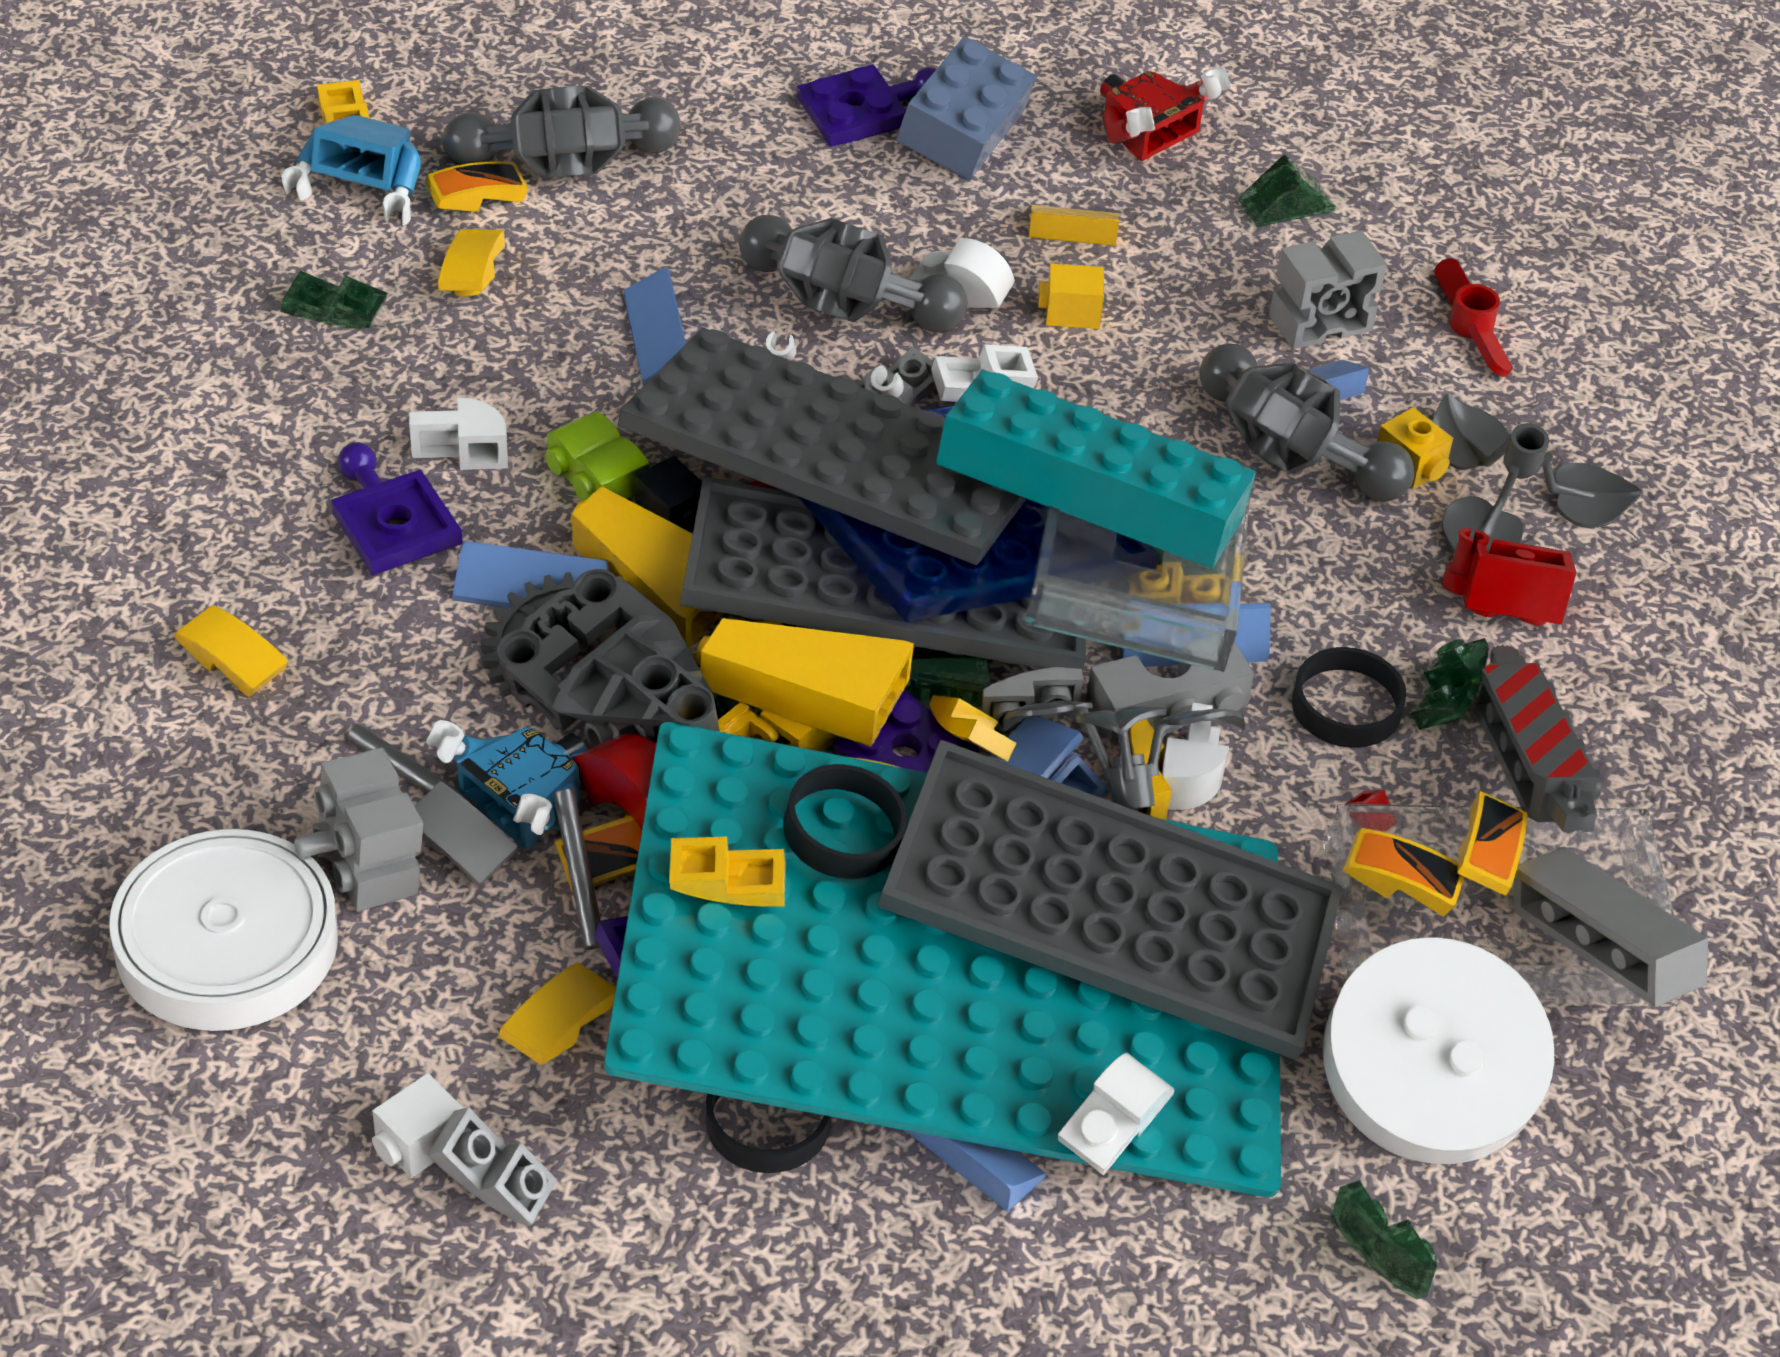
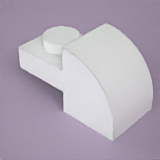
(976, 267)
(955, 374)
(472, 433)
(1194, 765)
(1115, 1112)

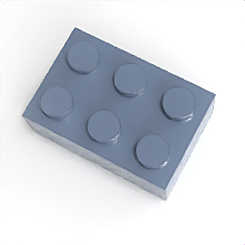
(966, 108)

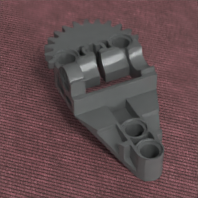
(614, 679)

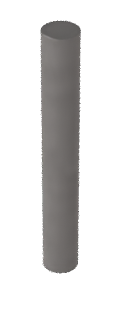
(403, 764)
(578, 866)

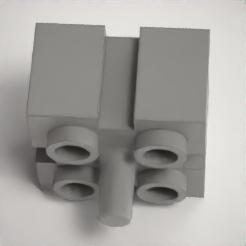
(1327, 289)
(366, 830)

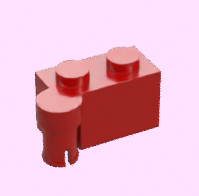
(1510, 578)

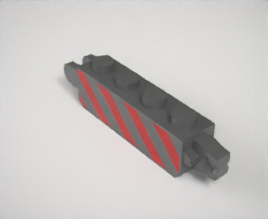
(1536, 743)

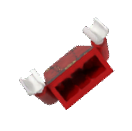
(1155, 112)

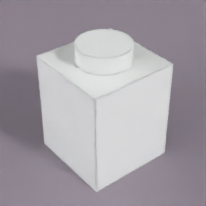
(411, 1124)

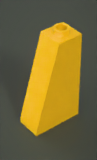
(642, 551)
(808, 675)

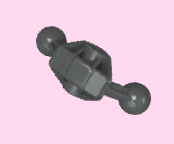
(564, 131)
(847, 271)
(1295, 419)

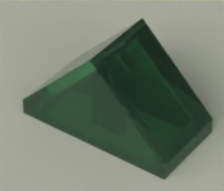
(1284, 195)

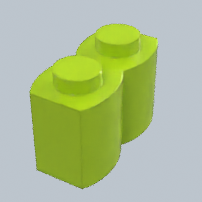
(594, 456)

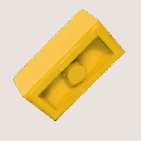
(1073, 225)

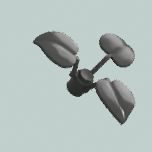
(1584, 491)
(1129, 776)

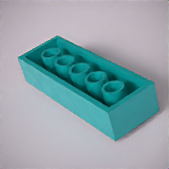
(1096, 467)

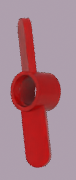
(1473, 313)

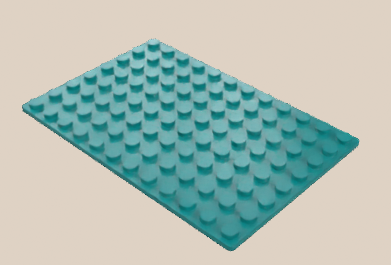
(888, 1016)

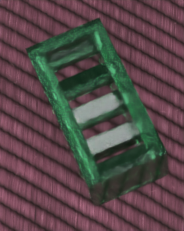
(949, 678)

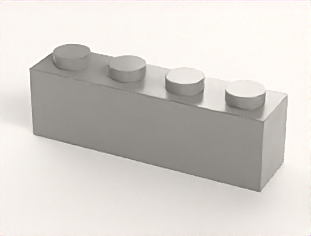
(1611, 926)

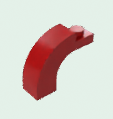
(619, 772)

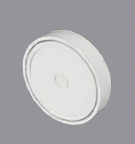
(223, 929)
(1438, 1051)

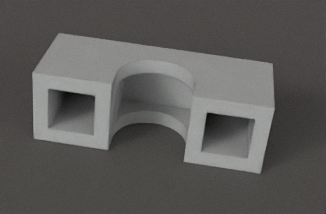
(1130, 684)

